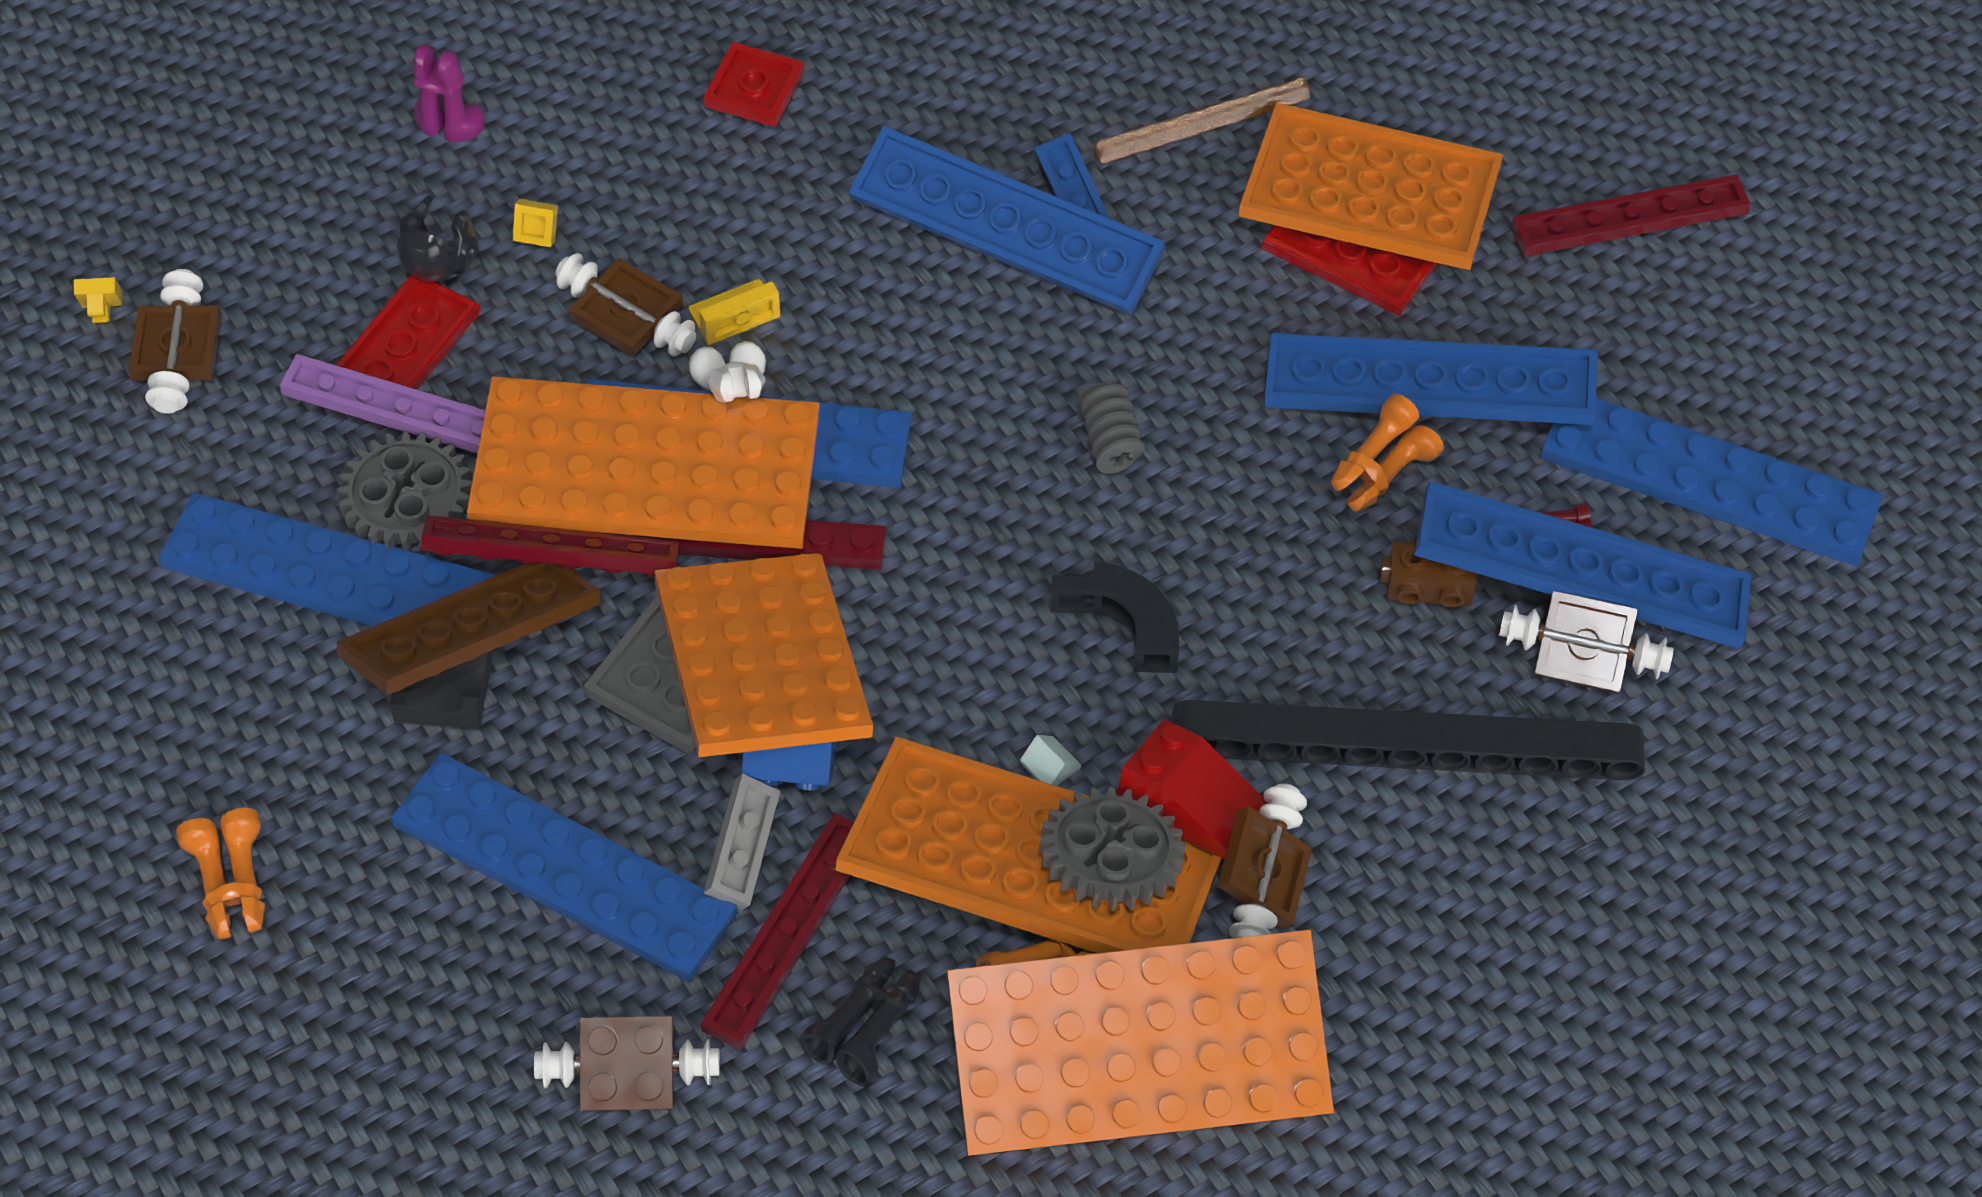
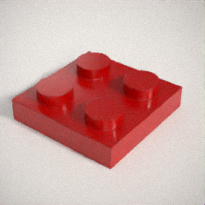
(754, 84)

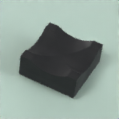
(448, 698)

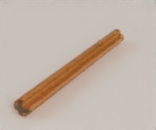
(1201, 120)

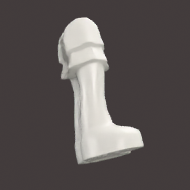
(737, 378)

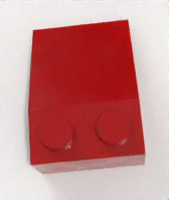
(1191, 784)

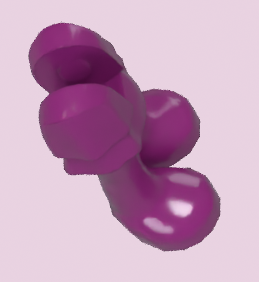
(436, 111)

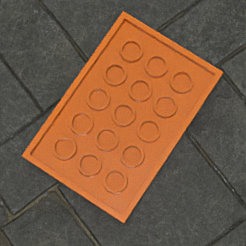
(1371, 186)
(762, 655)

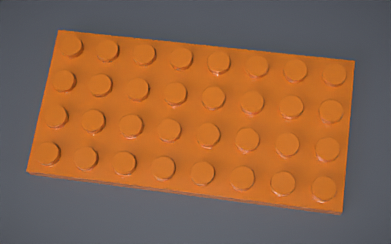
(645, 462)
(973, 844)
(1139, 1042)

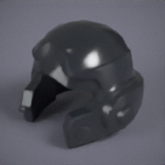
(429, 255)

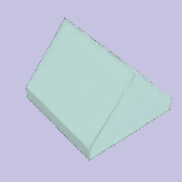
(1049, 760)

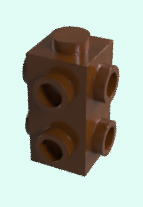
(1424, 580)

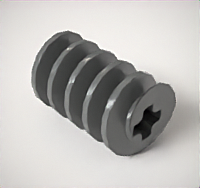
(1111, 426)

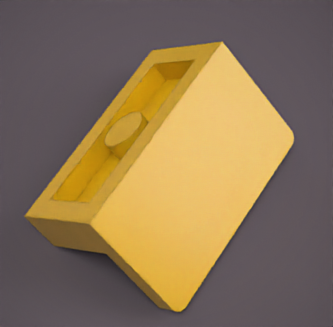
(736, 310)

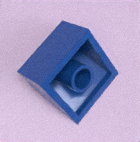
(805, 765)

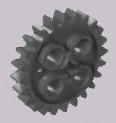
(403, 490)
(1112, 848)

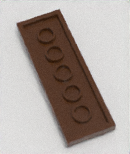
(466, 624)

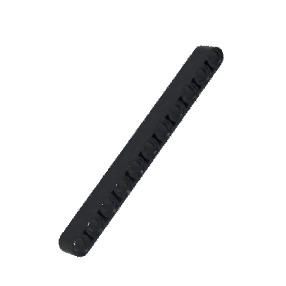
(1416, 740)

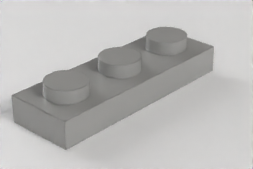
(742, 841)

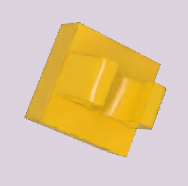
(535, 223)
(98, 297)

